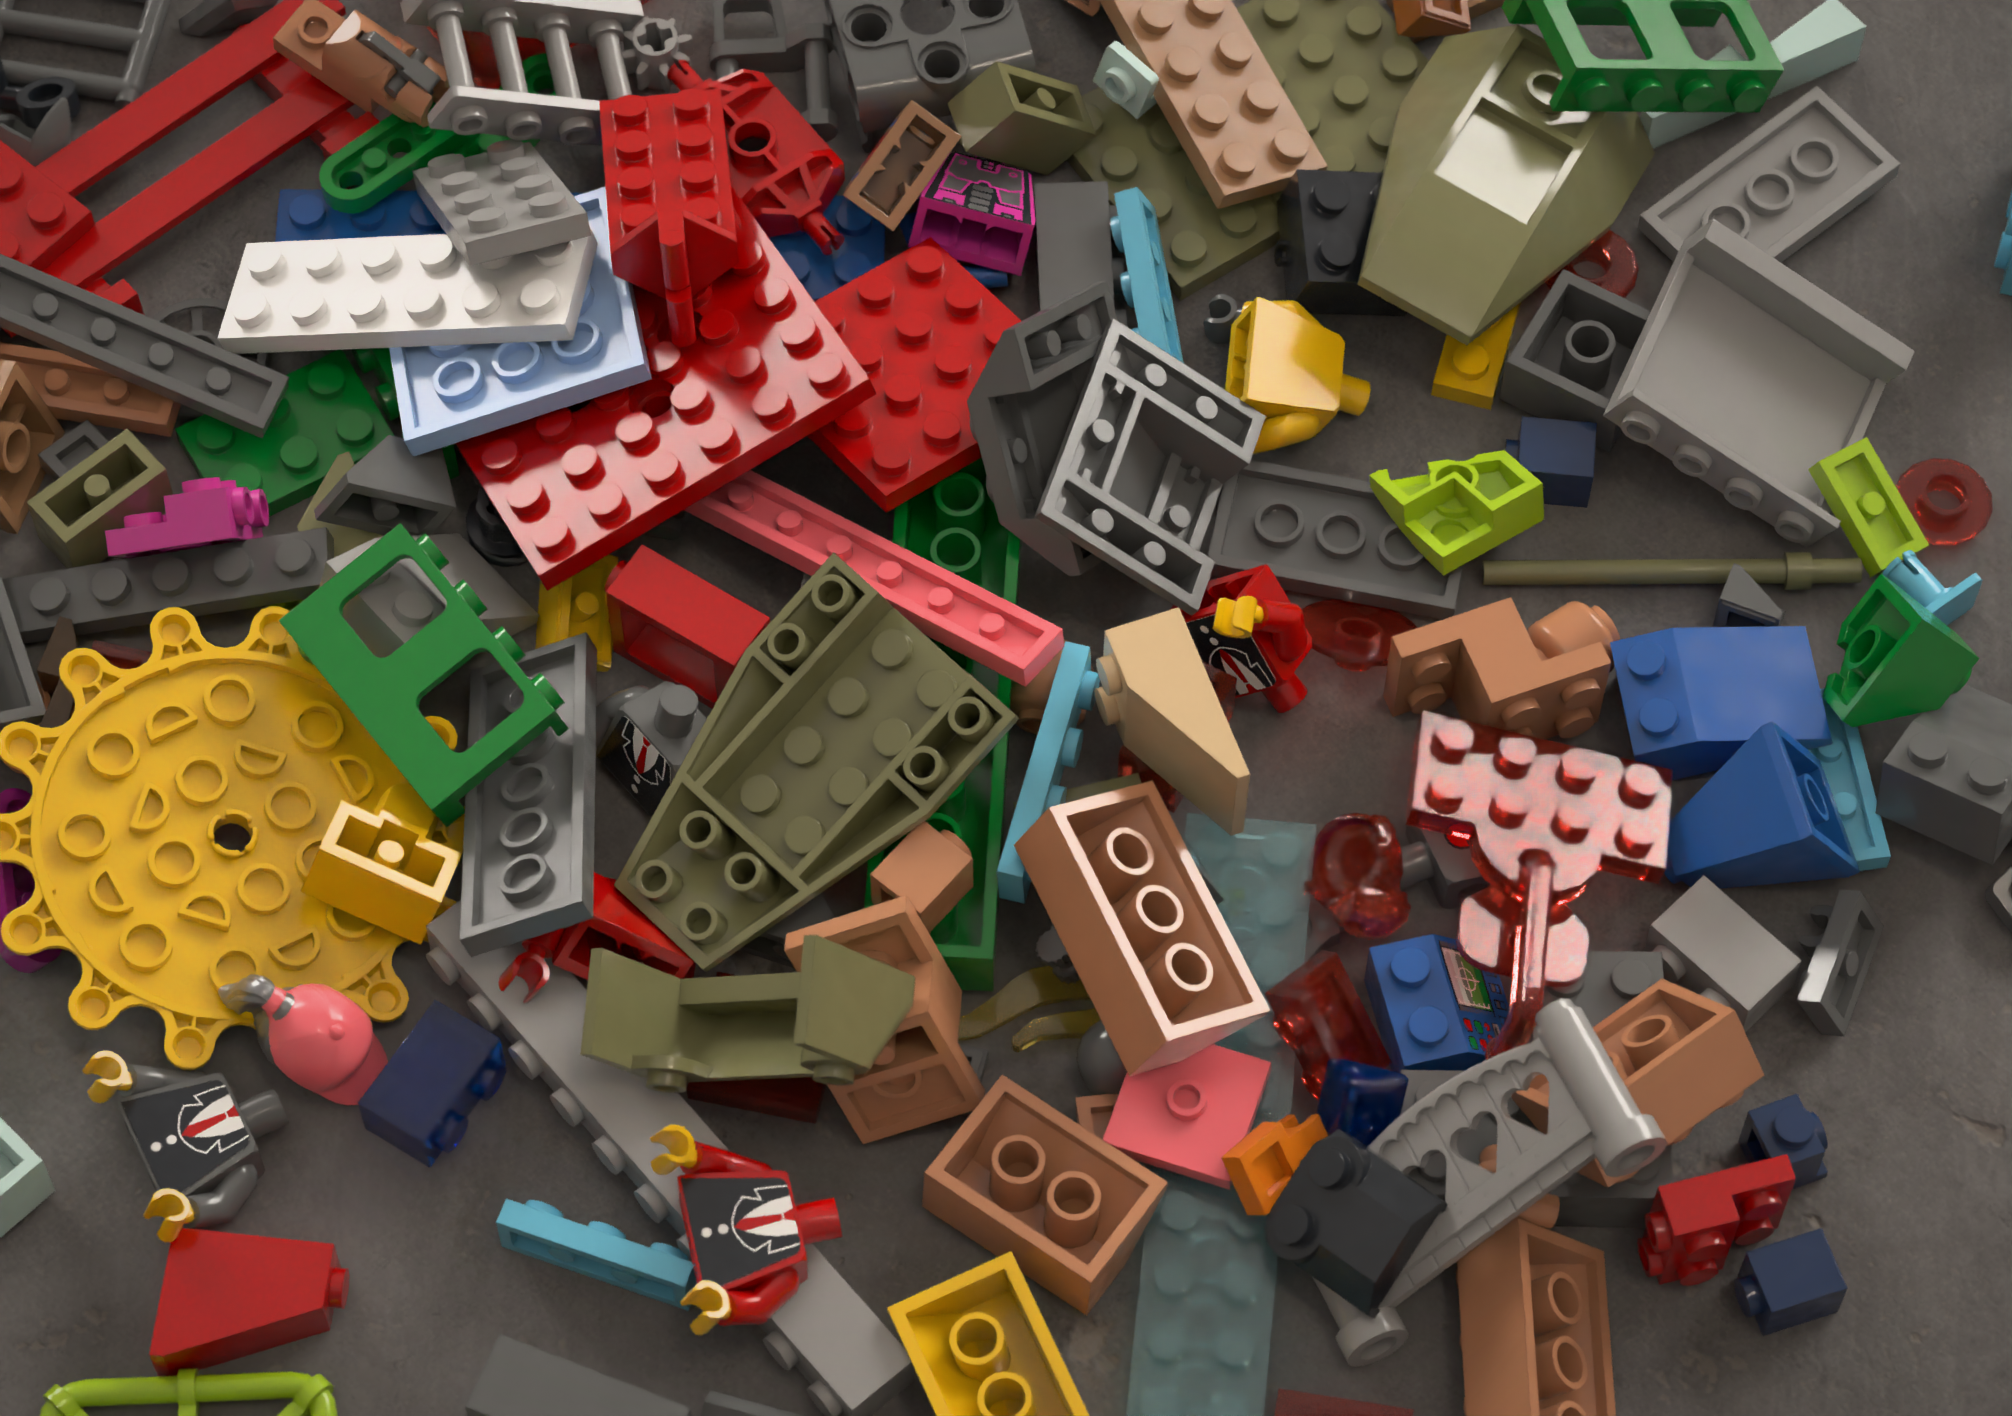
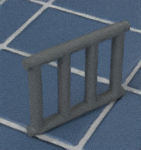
(139, 42)

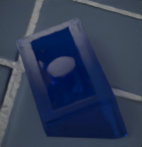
(1360, 1099)

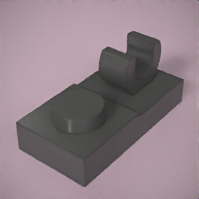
(1838, 960)

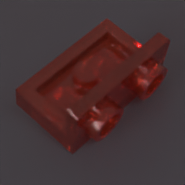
(1324, 1019)

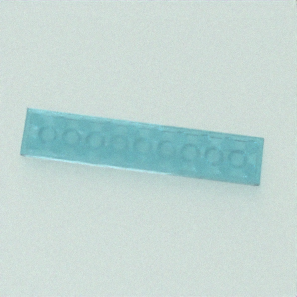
(1203, 1259)

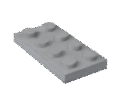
(1778, 181)
(500, 202)

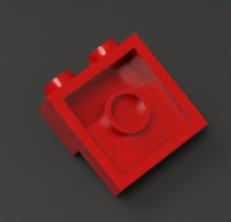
(1701, 1216)

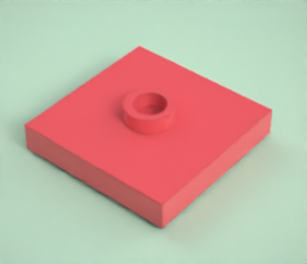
(1189, 1112)

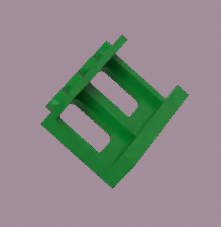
(1672, 74)
(389, 689)

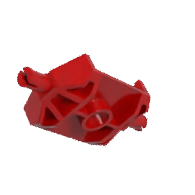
(793, 175)

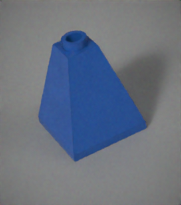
(1761, 820)

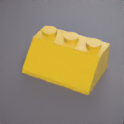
(985, 1346)

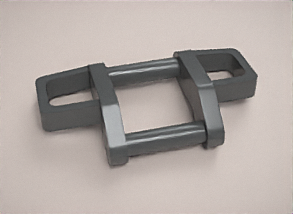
(787, 52)

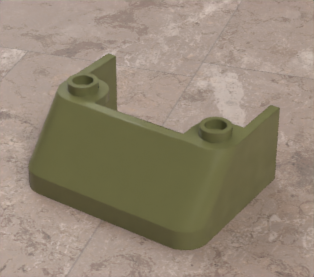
(745, 1027)

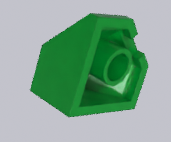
(1895, 659)

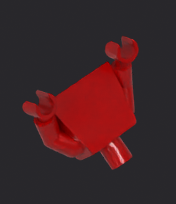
(614, 926)

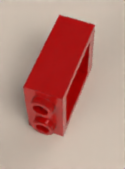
(678, 623)

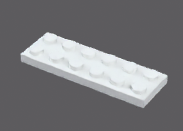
(401, 295)

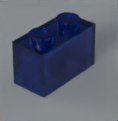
(434, 1084)

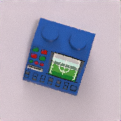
(1433, 1004)

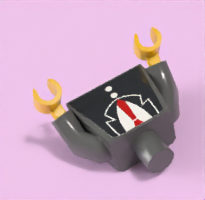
(646, 737)
(189, 1138)

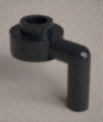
(37, 97)

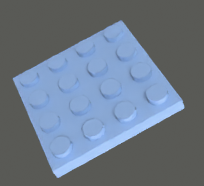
(479, 388)

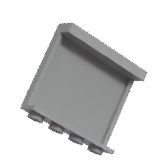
(1753, 379)

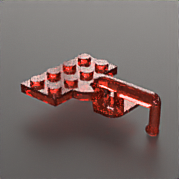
(1554, 815)

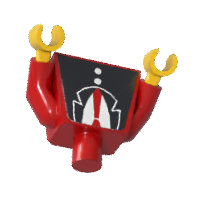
(1253, 635)
(740, 1230)

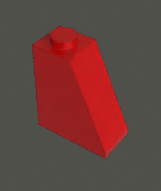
(241, 1297)

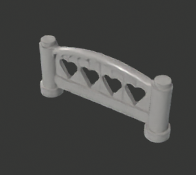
(1587, 1120)

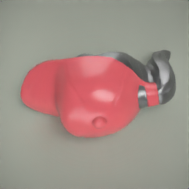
(312, 1035)

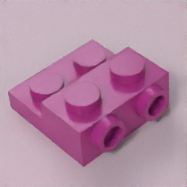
(201, 516)

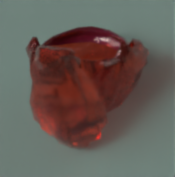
(1360, 875)

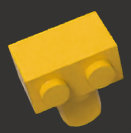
(384, 864)

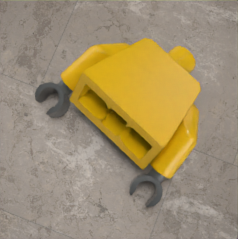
(1284, 368)

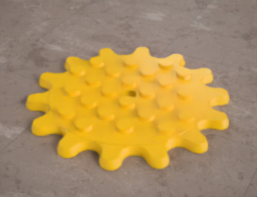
(131, 820)

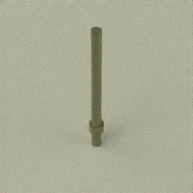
(1794, 571)

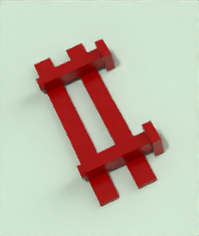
(300, 109)

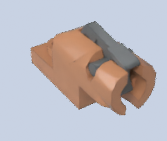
(362, 61)

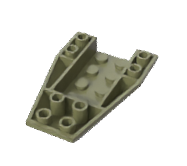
(1492, 184)
(807, 766)

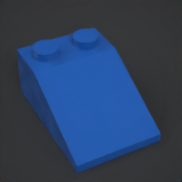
(1708, 689)

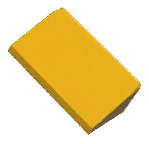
(578, 608)

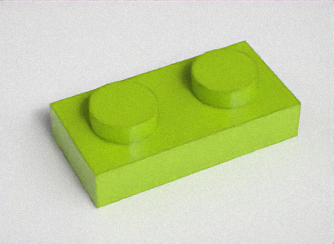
(1868, 506)

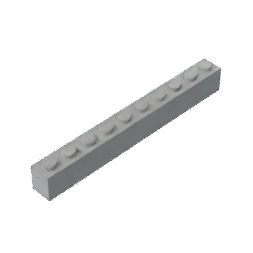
(825, 1326)

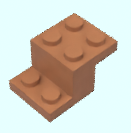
(1496, 675)
(922, 1068)

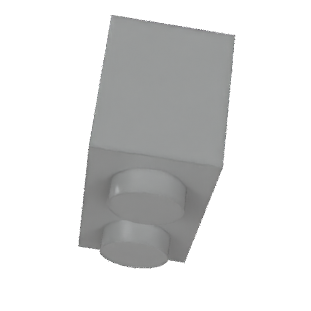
(1722, 952)

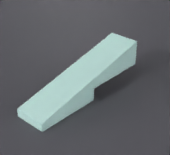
(1807, 50)

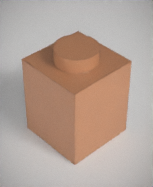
(929, 869)

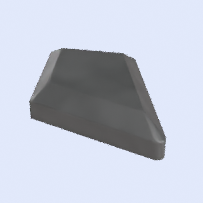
(222, 15)

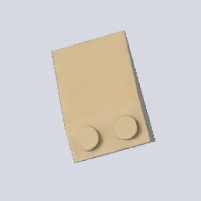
(1172, 715)

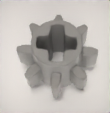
(654, 50)

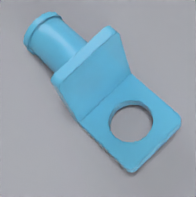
(1921, 585)

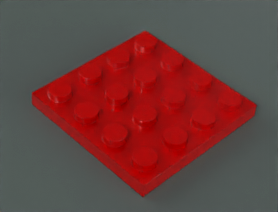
(923, 341)

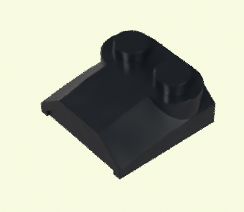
(1351, 1219)

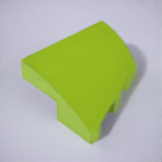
(1462, 506)

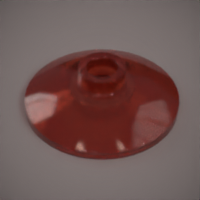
(1354, 632)

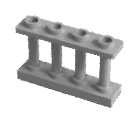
(513, 109)

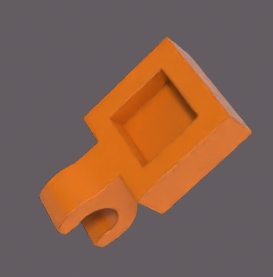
(1268, 1159)

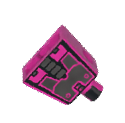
(978, 212)

